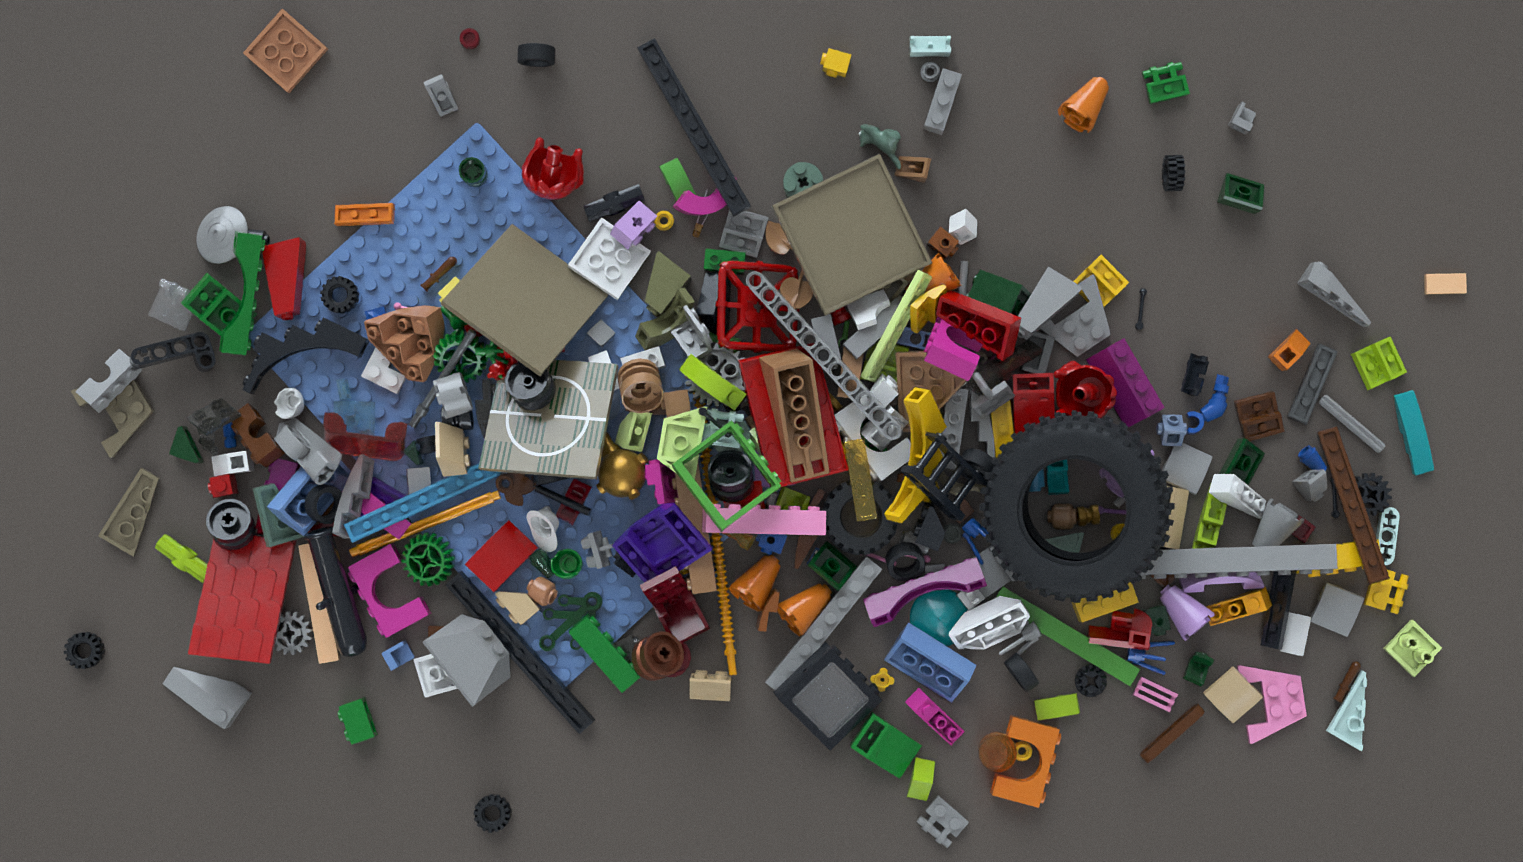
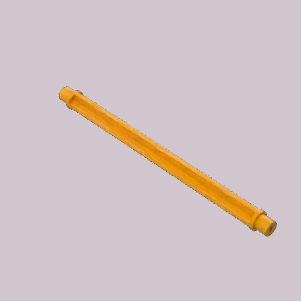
(427, 522)

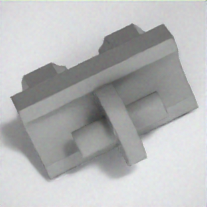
(600, 549)

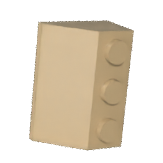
(1180, 498)

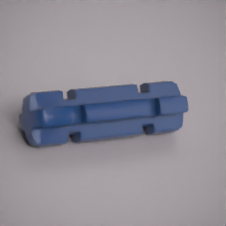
(228, 432)

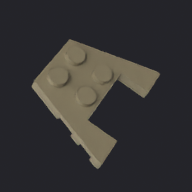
(128, 413)

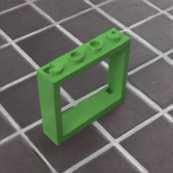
(749, 448)

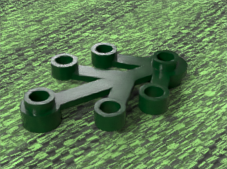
(571, 616)

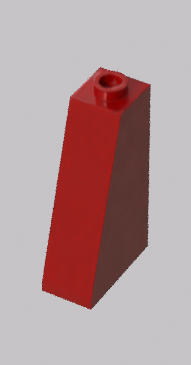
(285, 274)

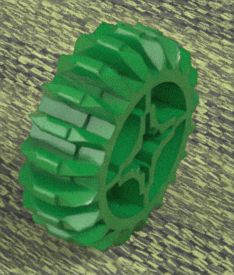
(442, 356)
(423, 572)

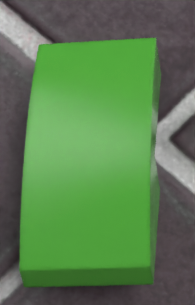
(676, 178)

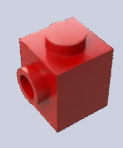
(223, 486)

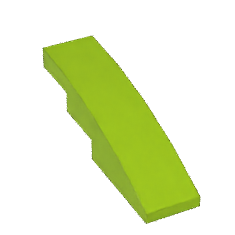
(1209, 522)

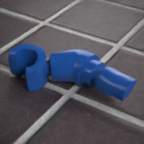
(1214, 408)

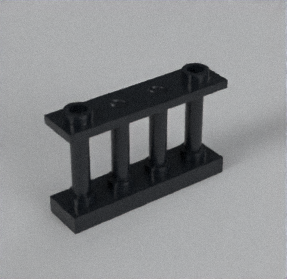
(928, 484)

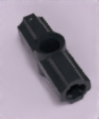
(613, 203)

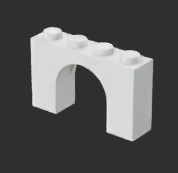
(880, 463)

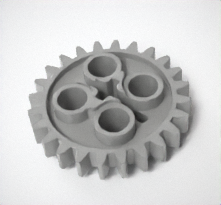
(732, 362)

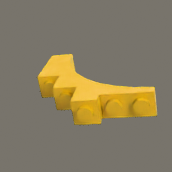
(923, 418)

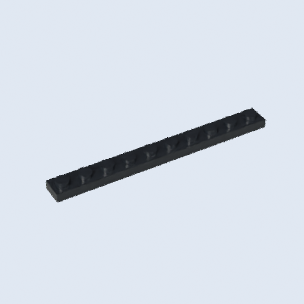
(694, 127)
(521, 653)

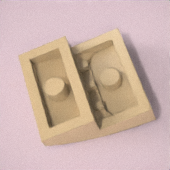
(1233, 694)

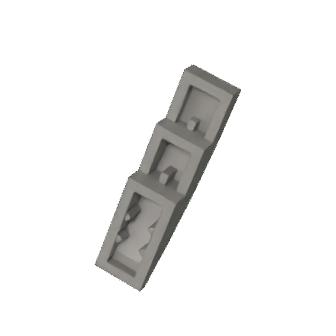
(869, 336)
(984, 427)
(355, 490)

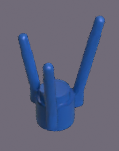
(974, 528)
(1138, 655)

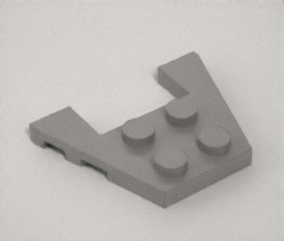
(1085, 325)

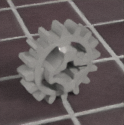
(292, 641)

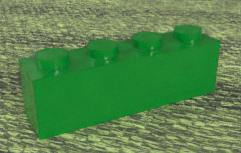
(604, 653)

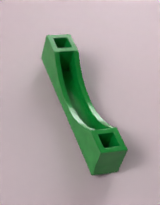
(236, 334)

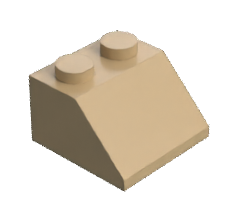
(451, 449)

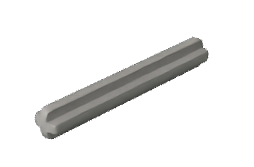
(1351, 423)

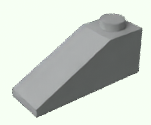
(1311, 484)

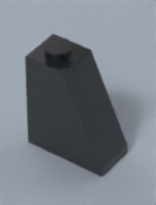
(706, 306)

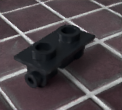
(1192, 383)

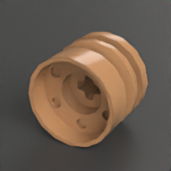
(640, 385)

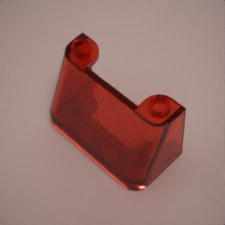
(376, 447)

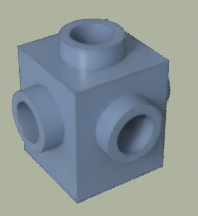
(1171, 430)

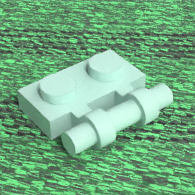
(710, 429)

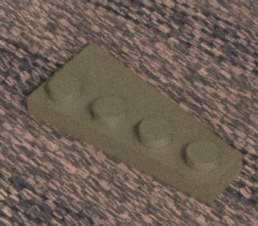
(130, 515)

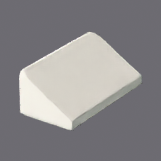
(1296, 634)

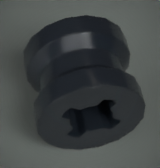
(426, 444)

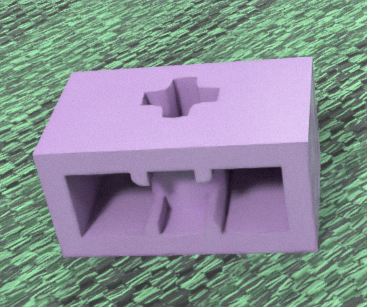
(625, 230)

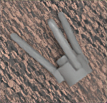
(1030, 634)

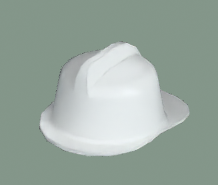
(543, 528)

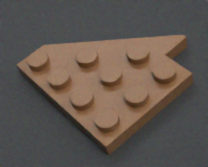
(915, 372)

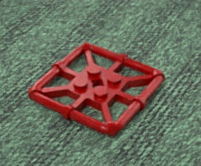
(746, 313)

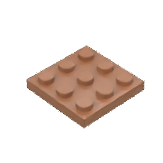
(285, 51)

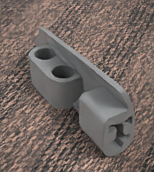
(308, 449)

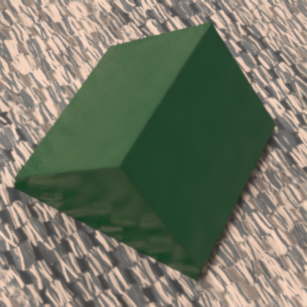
(1241, 194)
(1243, 460)
(832, 565)

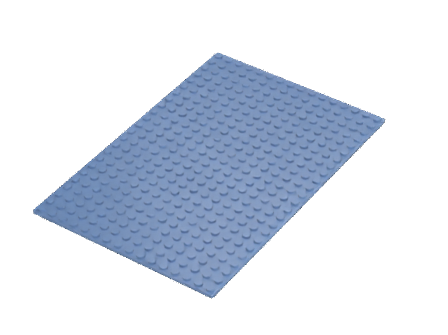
(387, 263)

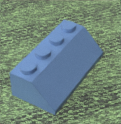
(290, 501)
(930, 662)

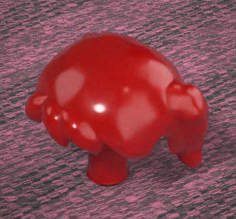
(550, 172)
(1084, 389)

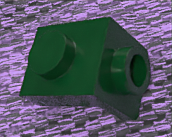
(1198, 668)

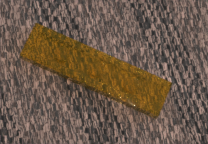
(860, 480)

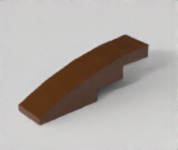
(806, 541)

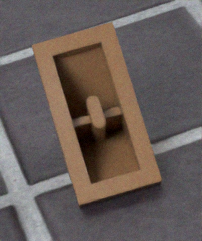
(913, 168)

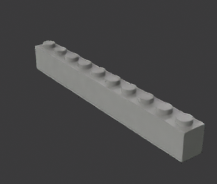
(1245, 560)

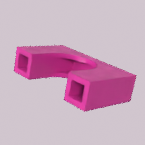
(949, 356)
(366, 574)

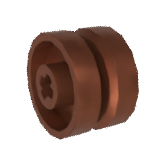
(657, 656)

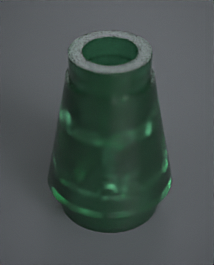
(541, 562)

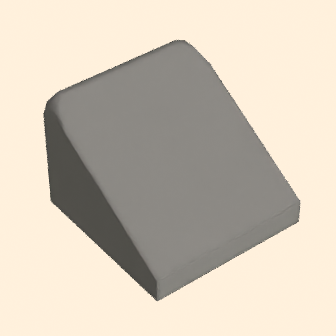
(601, 333)

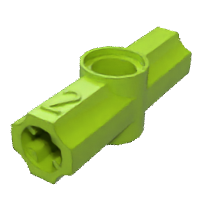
(182, 557)

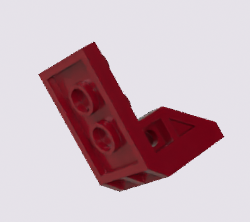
(675, 605)

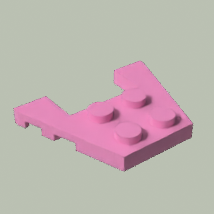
(1281, 699)

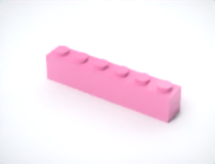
(770, 520)

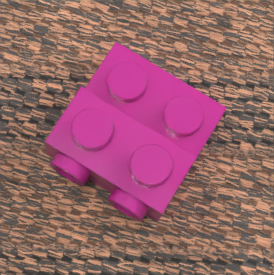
(661, 476)

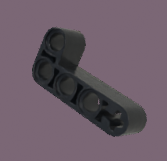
(171, 354)

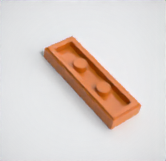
(364, 214)

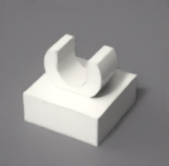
(970, 599)

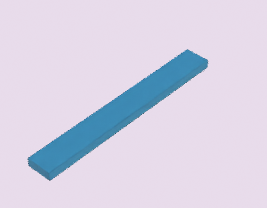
(417, 502)

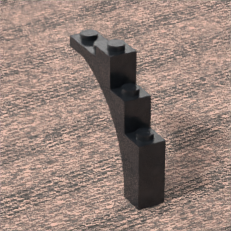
(297, 340)

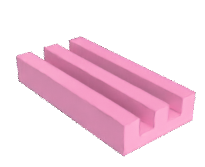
(1170, 701)

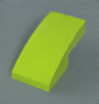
(1057, 706)

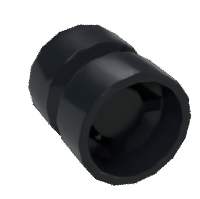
(464, 421)

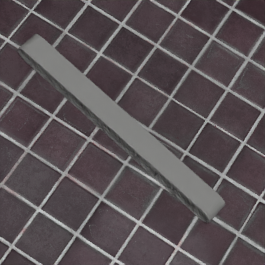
(820, 345)

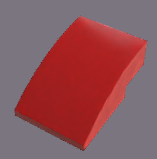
(501, 556)

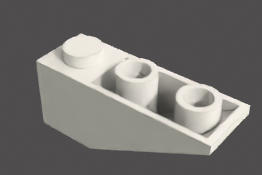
(1236, 493)

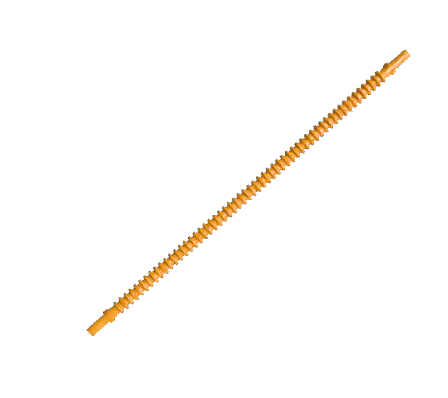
(729, 649)

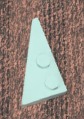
(1348, 720)

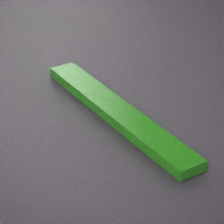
(1077, 642)

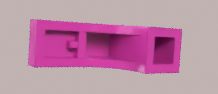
(695, 205)

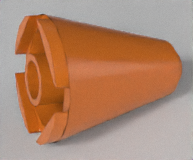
(1085, 105)
(941, 274)
(756, 582)
(804, 608)

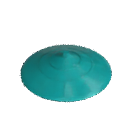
(937, 614)

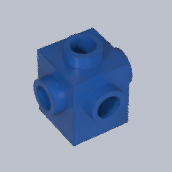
(776, 546)

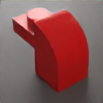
(1136, 624)

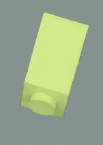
(633, 431)

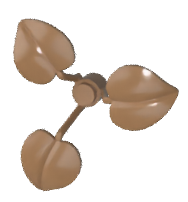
(794, 290)

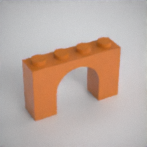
(1030, 789)

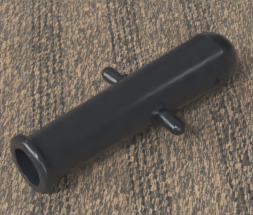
(337, 593)

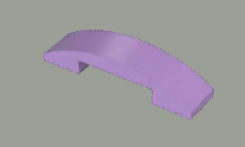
(1194, 584)

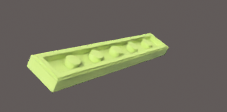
(895, 327)

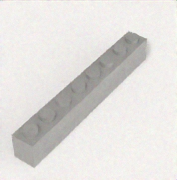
(825, 622)

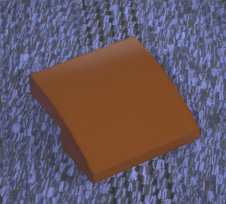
(770, 606)

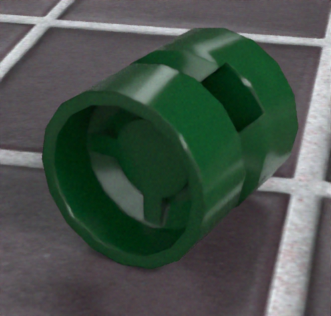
(473, 172)

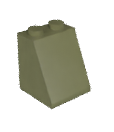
(663, 284)

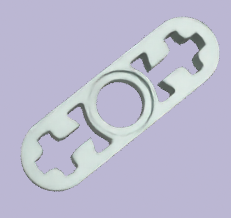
(1394, 531)

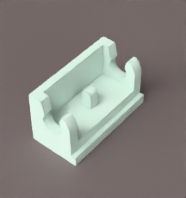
(930, 46)

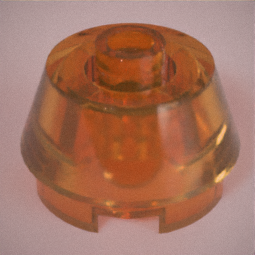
(997, 752)

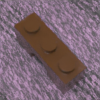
(263, 449)

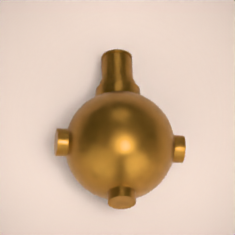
(621, 471)

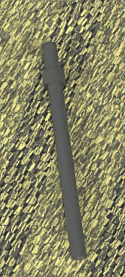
(423, 408)

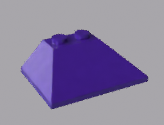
(661, 542)

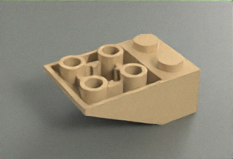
(710, 686)

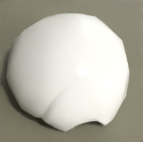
(289, 403)

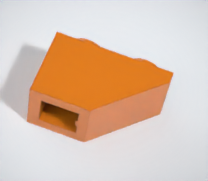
(1289, 350)

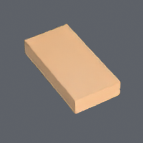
(1445, 283)

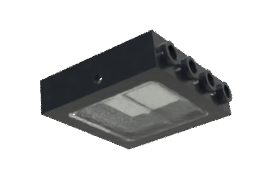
(828, 695)

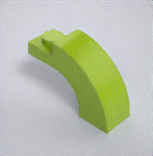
(712, 382)

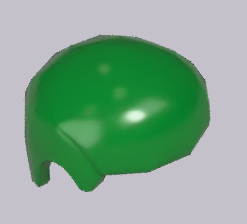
(566, 563)

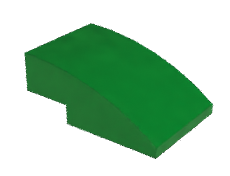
(213, 303)

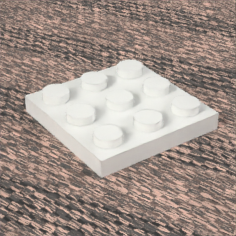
(607, 261)

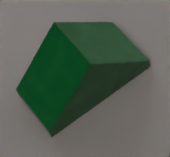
(185, 447)

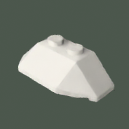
(989, 623)

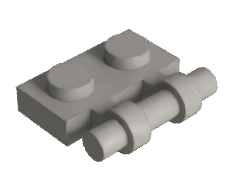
(947, 816)

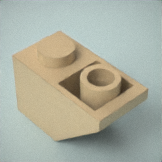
(518, 604)

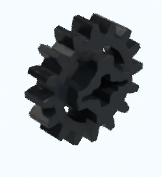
(1377, 489)

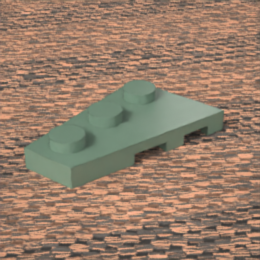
(274, 530)

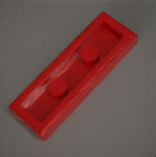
(1107, 637)

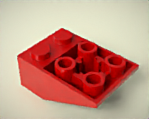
(1032, 398)

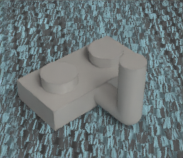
(992, 398)

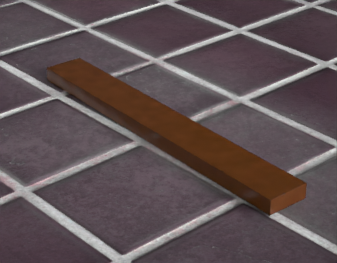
(1353, 505)

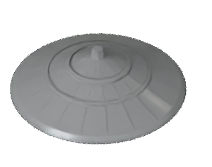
(217, 234)

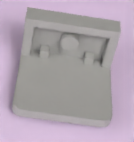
(692, 335)
(993, 572)

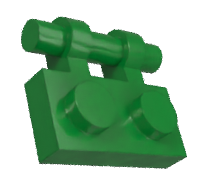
(1168, 88)

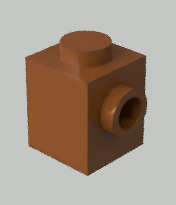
(943, 243)

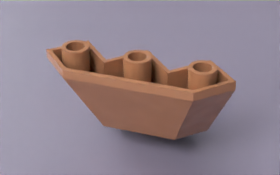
(408, 338)

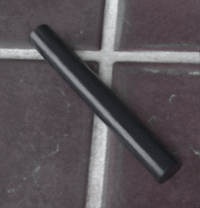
(563, 500)

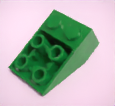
(885, 745)

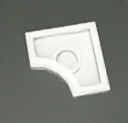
(866, 309)

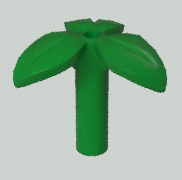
(455, 322)

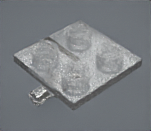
(168, 305)

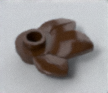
(517, 488)

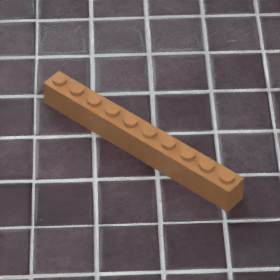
(702, 570)

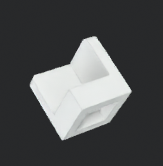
(963, 226)

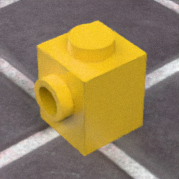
(835, 63)

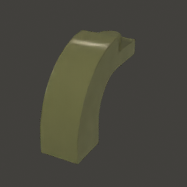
(658, 331)

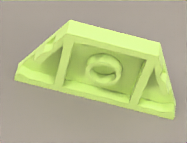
(680, 436)

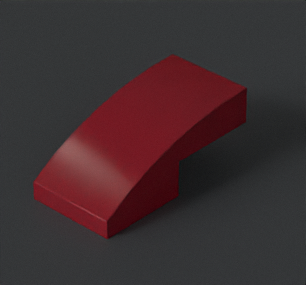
(577, 492)

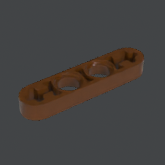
(1172, 733)

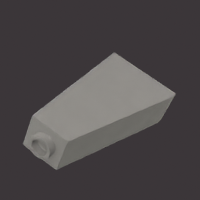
(1046, 301)

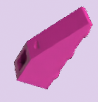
(934, 716)

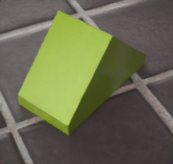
(921, 779)

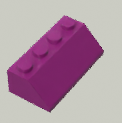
(1135, 394)

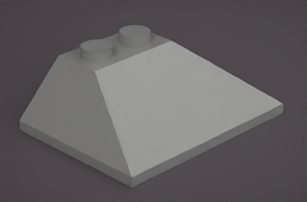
(470, 656)

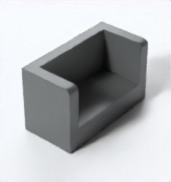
(1040, 363)

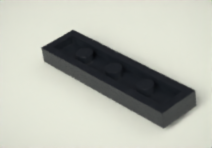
(1278, 613)

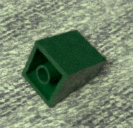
(999, 292)

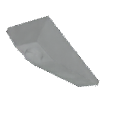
(1328, 288)
(209, 695)

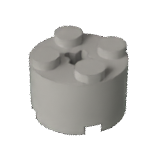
(453, 395)

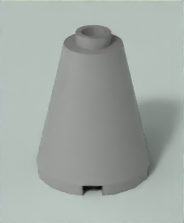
(1276, 525)

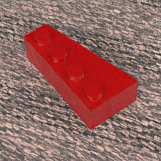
(984, 323)

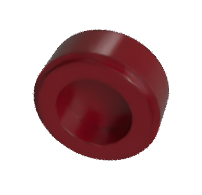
(469, 38)

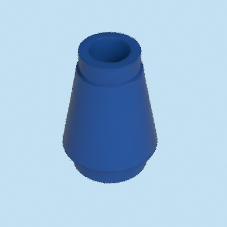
(1311, 458)

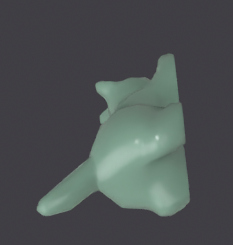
(885, 140)

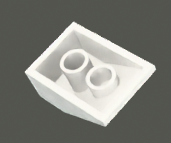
(432, 676)

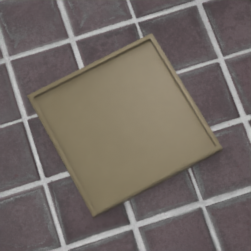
(851, 234)
(524, 299)

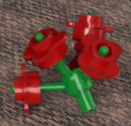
(499, 365)

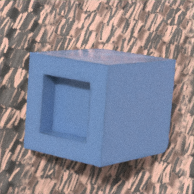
(398, 655)

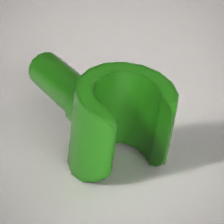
(845, 333)

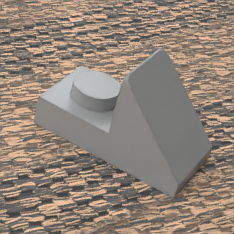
(441, 95)

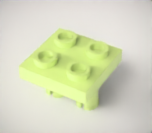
(1412, 648)

